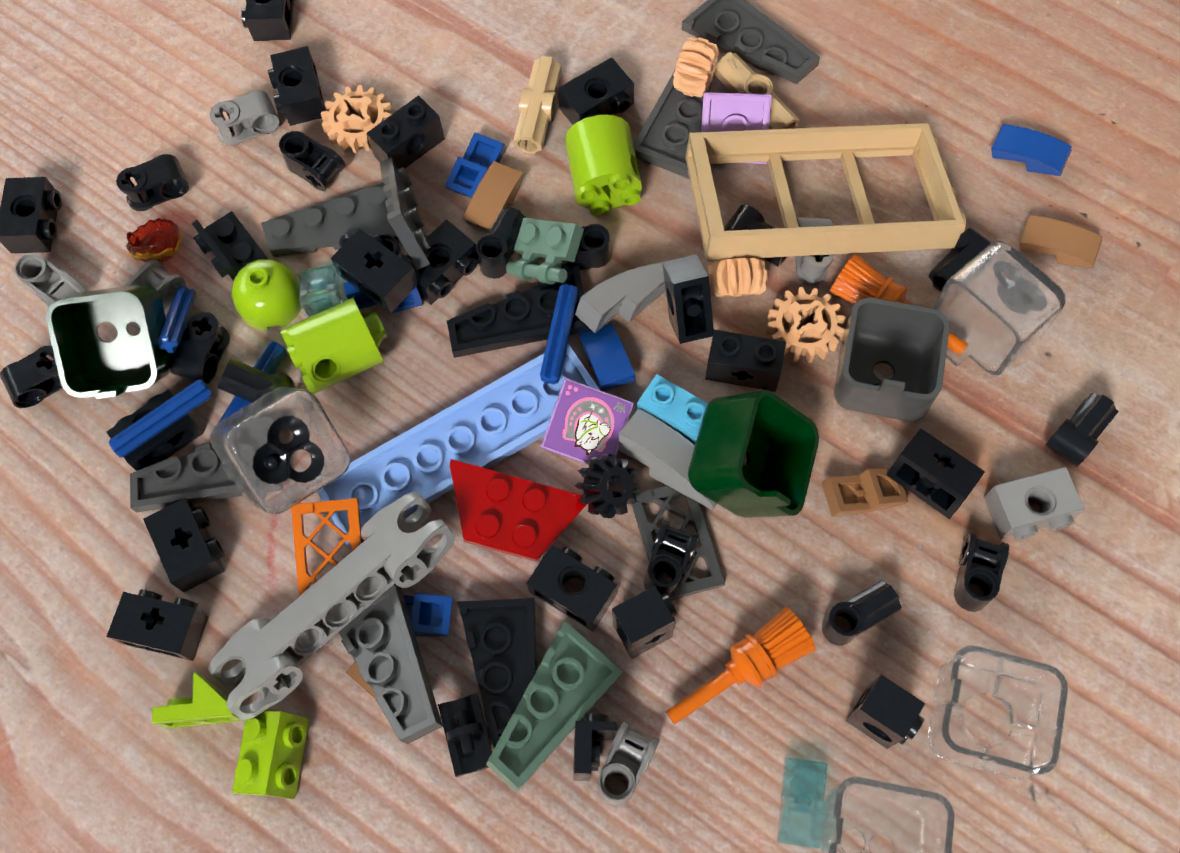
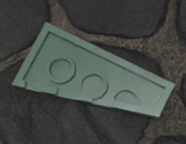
(561, 692)

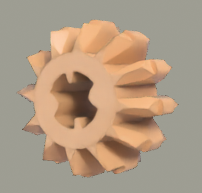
(695, 66)
(737, 277)

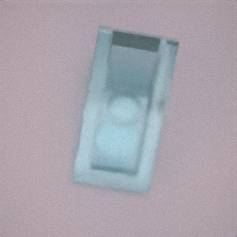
(319, 289)
(802, 803)

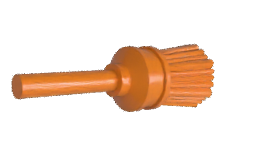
(862, 281)
(753, 660)

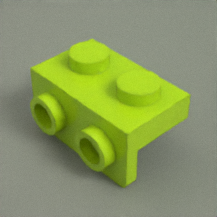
(271, 755)

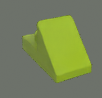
(207, 707)

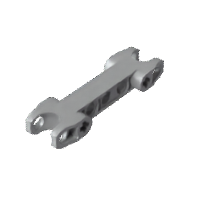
(277, 647)

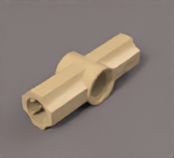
(742, 79)
(537, 105)

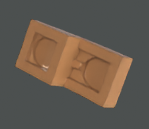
(493, 194)
(1067, 241)
(863, 492)

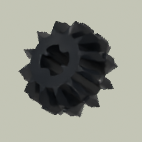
(620, 490)

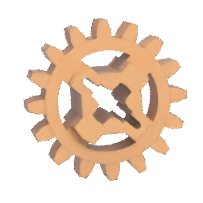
(353, 116)
(811, 337)

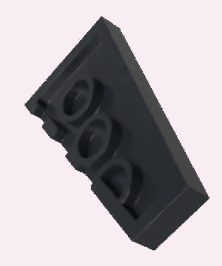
(513, 321)
(503, 654)

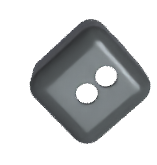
(906, 339)

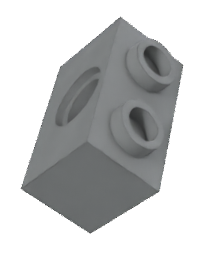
(1050, 490)

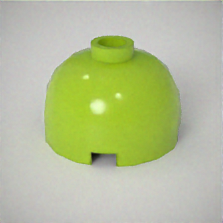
(266, 294)

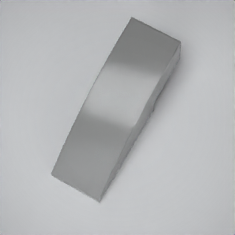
(621, 294)
(661, 450)

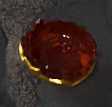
(154, 241)

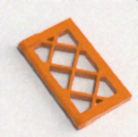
(301, 540)

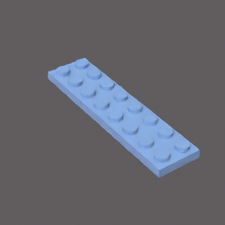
(473, 431)

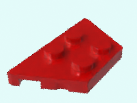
(510, 511)

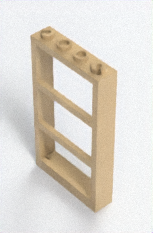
(823, 143)

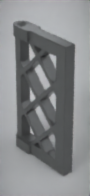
(695, 517)

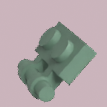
(546, 240)

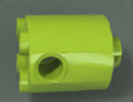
(603, 164)
(334, 344)

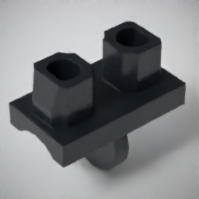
(466, 734)

